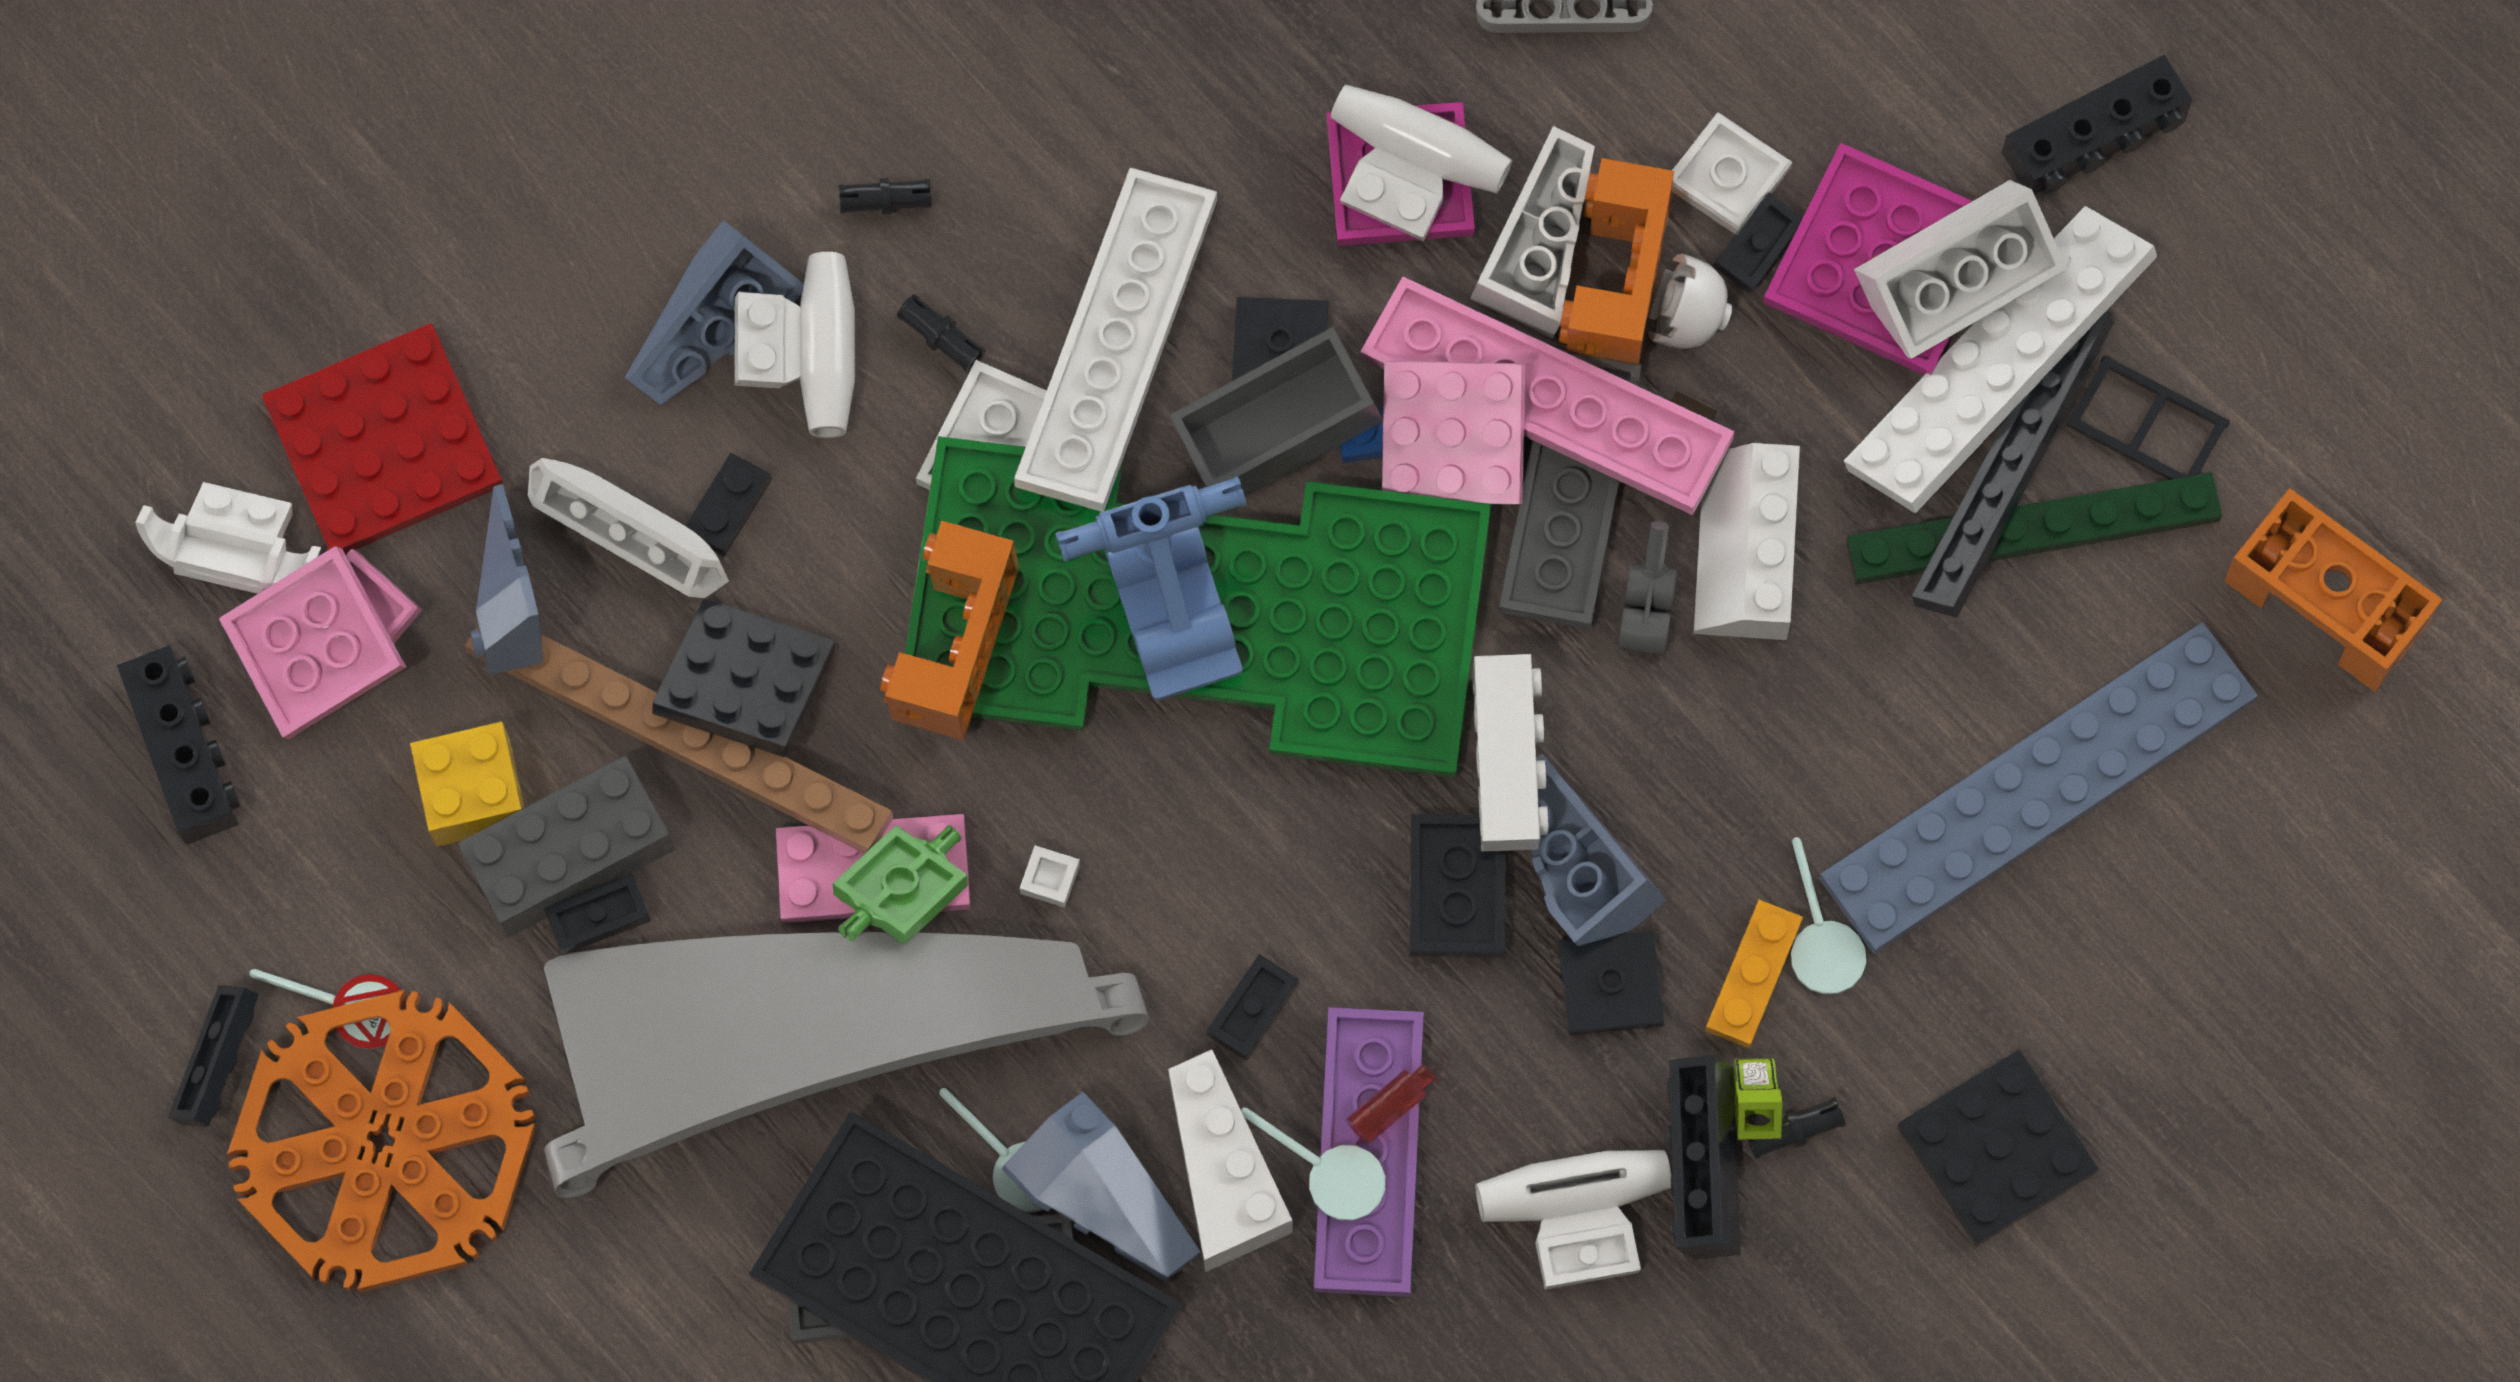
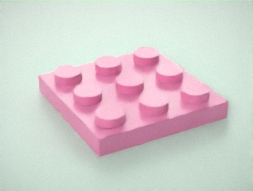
(1454, 430)
(312, 642)

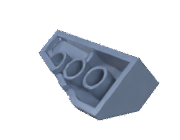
(700, 315)
(506, 603)
(1585, 871)
(1094, 1178)

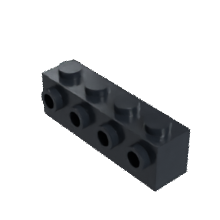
(2097, 126)
(178, 744)
(1704, 1157)

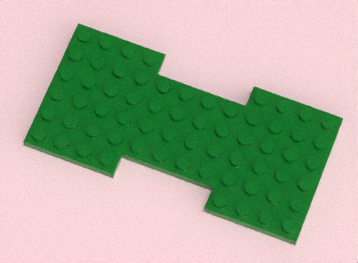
(1338, 623)

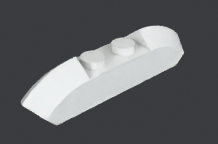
(625, 527)

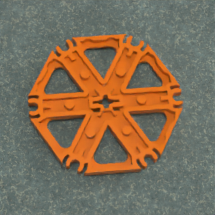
(412, 1170)

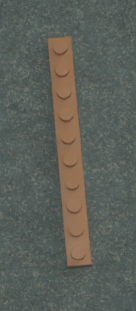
(748, 769)

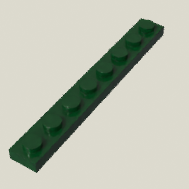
(2046, 526)

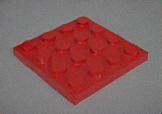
(382, 440)

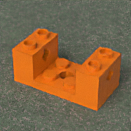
(1631, 206)
(984, 573)
(2373, 618)

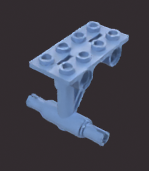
(1167, 583)

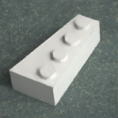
(1536, 248)
(1508, 752)
(1227, 1177)

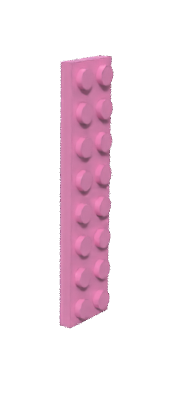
(1566, 399)

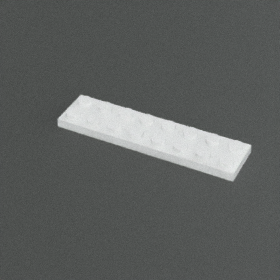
(1116, 340)
(1998, 364)

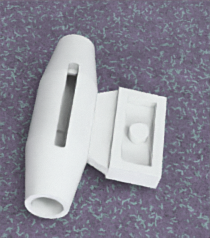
(1411, 157)
(805, 342)
(1578, 1202)

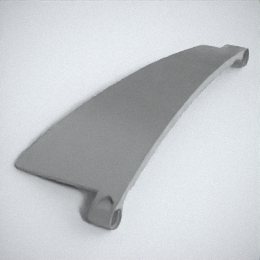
(739, 1024)

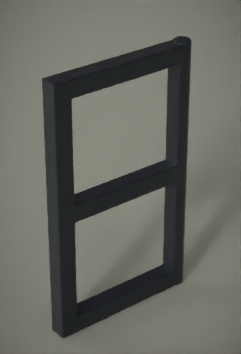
(2162, 394)

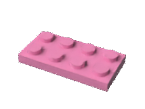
(814, 861)

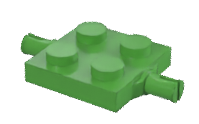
(900, 884)

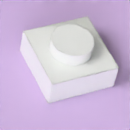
(1049, 876)

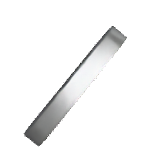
(1564, 17)

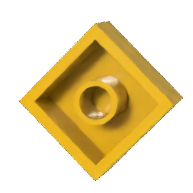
(466, 781)

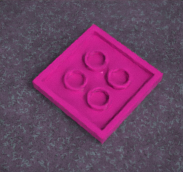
(1354, 228)

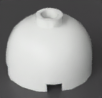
(1689, 304)

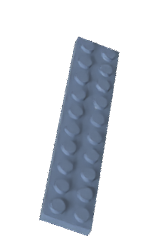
(2038, 787)

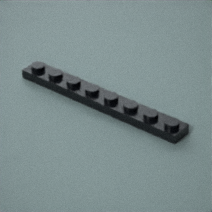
(2004, 479)

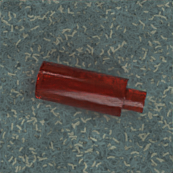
(1389, 1104)

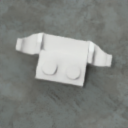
(226, 539)

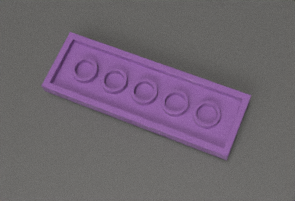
(1361, 1057)

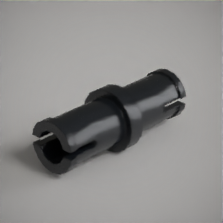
(885, 196)
(940, 332)
(1801, 1126)

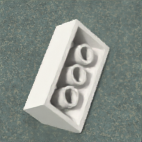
(1961, 268)
(1748, 544)

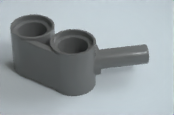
(1649, 597)

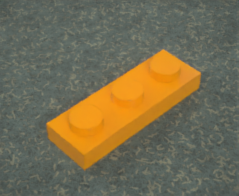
(1754, 974)

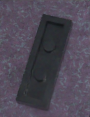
(213, 1056)

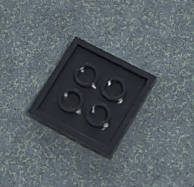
(743, 677)
(1997, 1147)

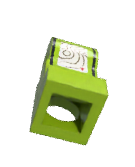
(1757, 1094)

